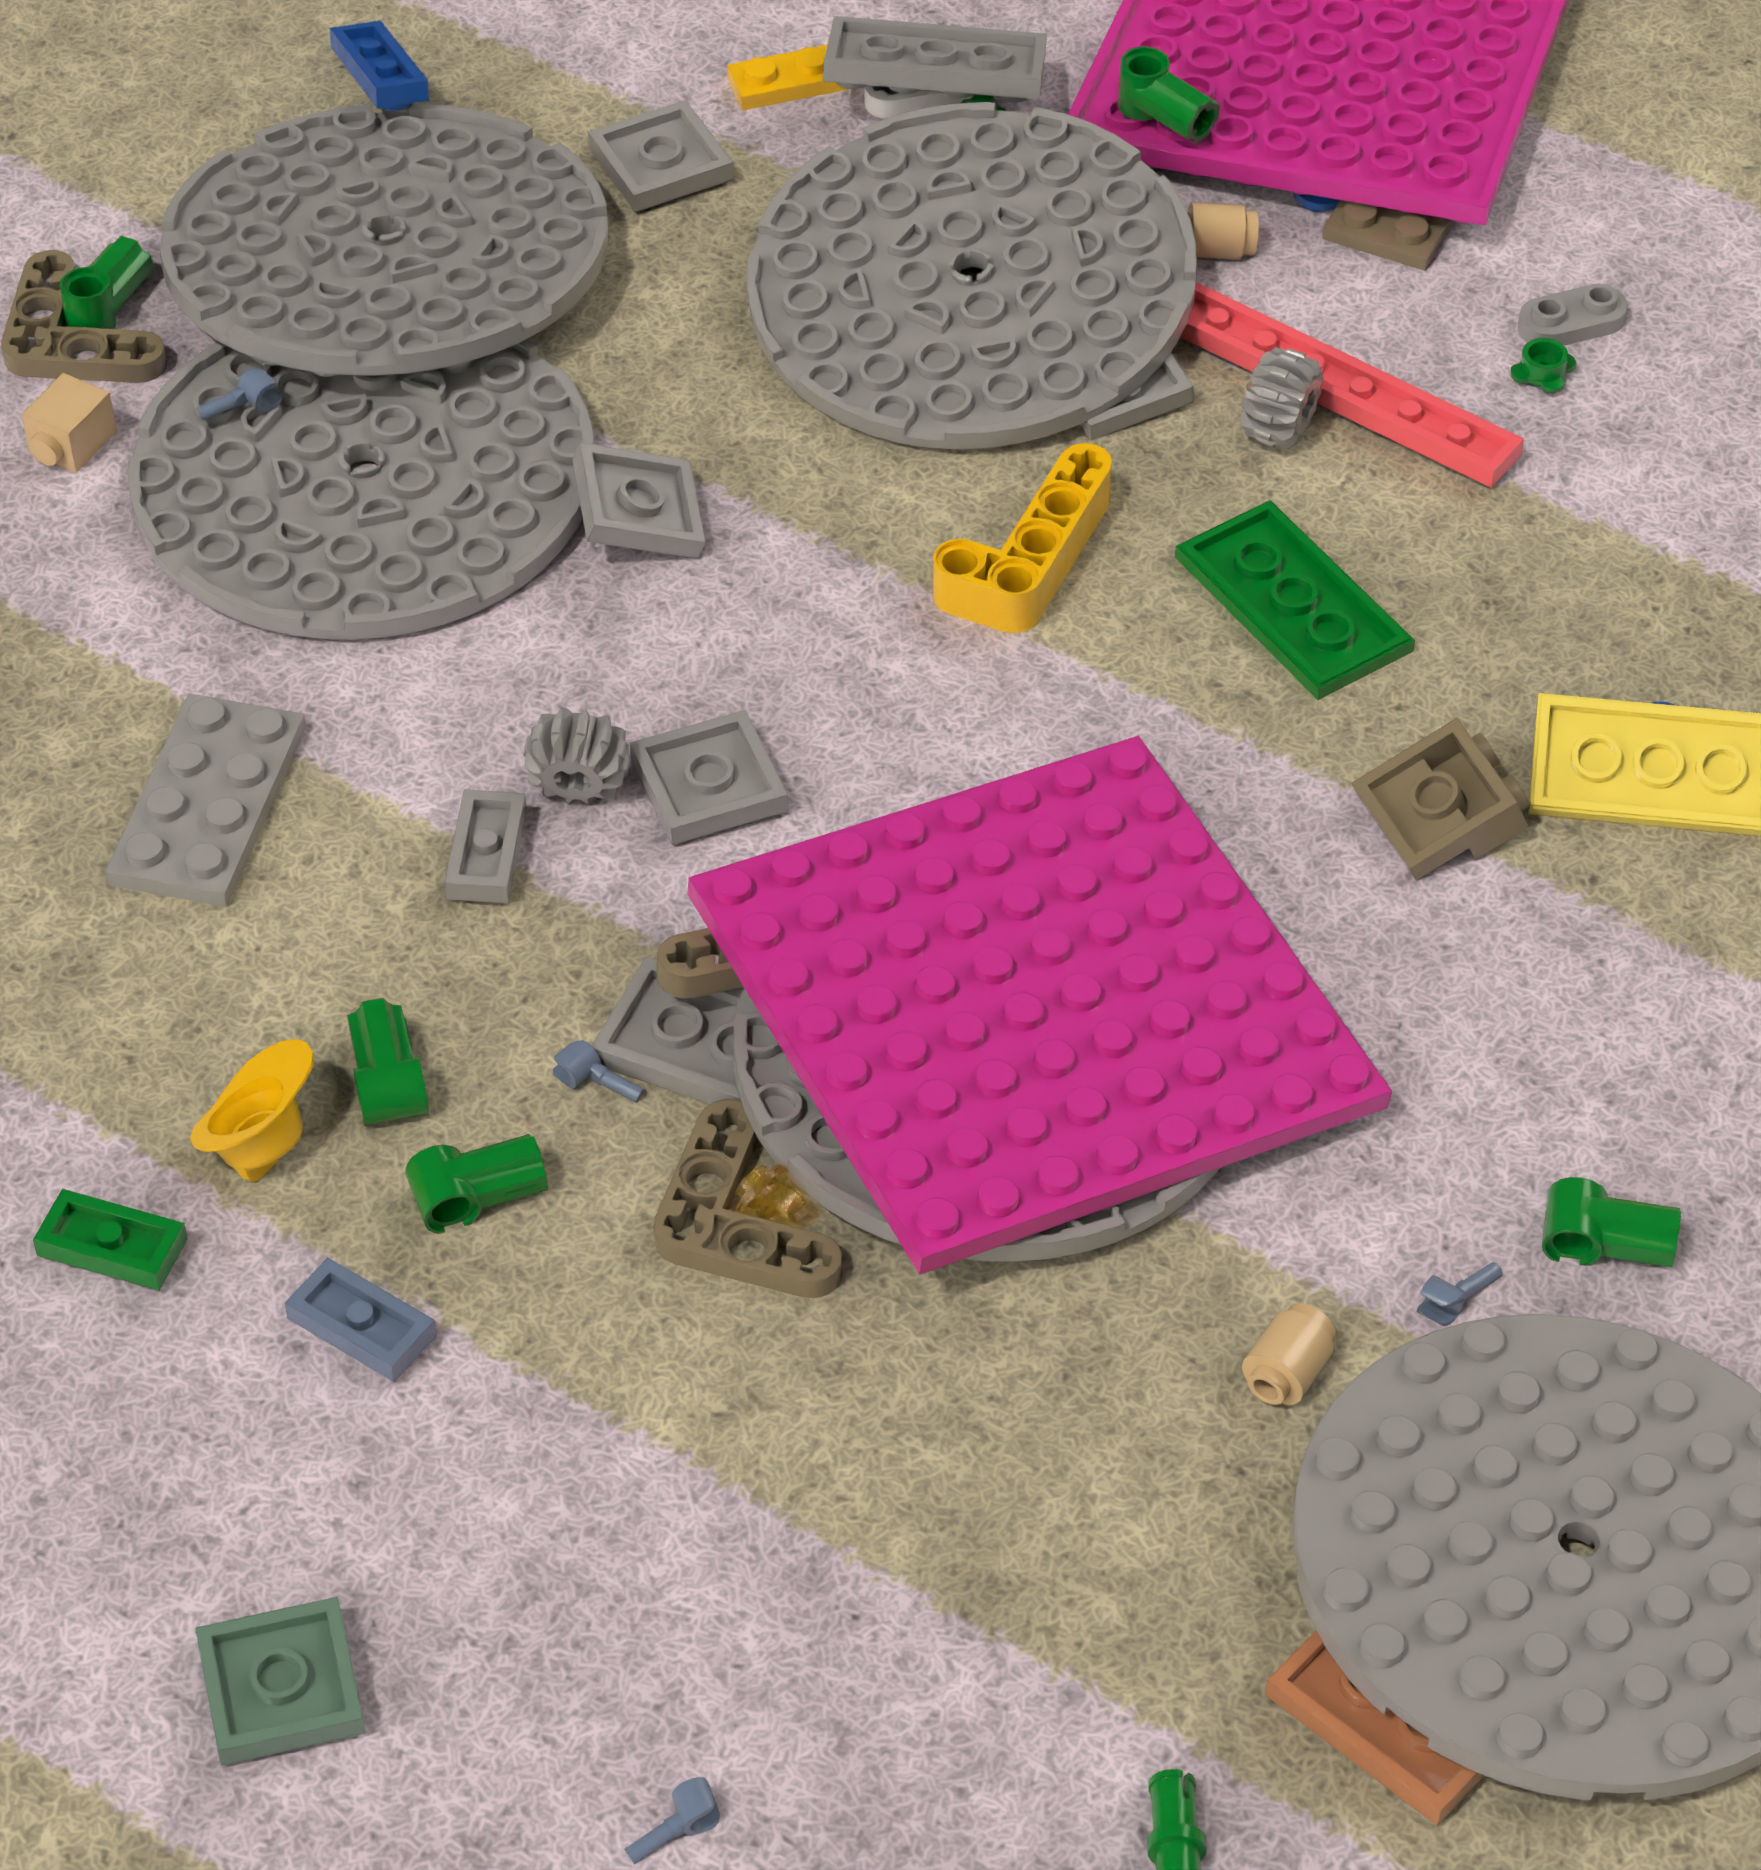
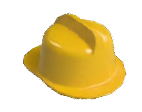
(258, 1110)

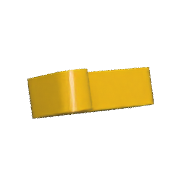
(1016, 584)

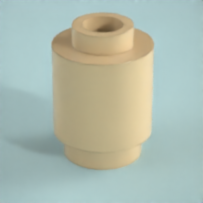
(1224, 230)
(1289, 1354)

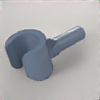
(253, 387)
(581, 1061)
(1445, 1301)
(695, 1814)

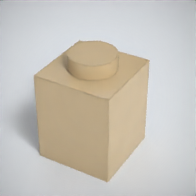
(69, 423)

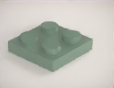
(279, 1681)

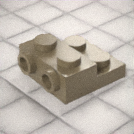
(1443, 799)

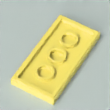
(1646, 764)

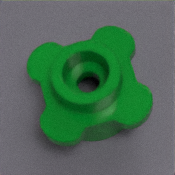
(1544, 364)

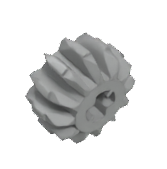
(1281, 397)
(576, 756)

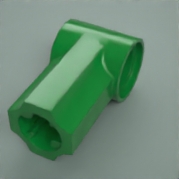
(1153, 92)
(98, 291)
(386, 1073)
(458, 1185)
(1589, 1224)

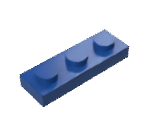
(379, 65)

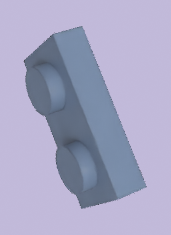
(360, 1319)

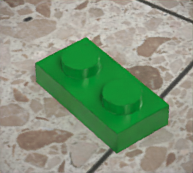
(110, 1239)

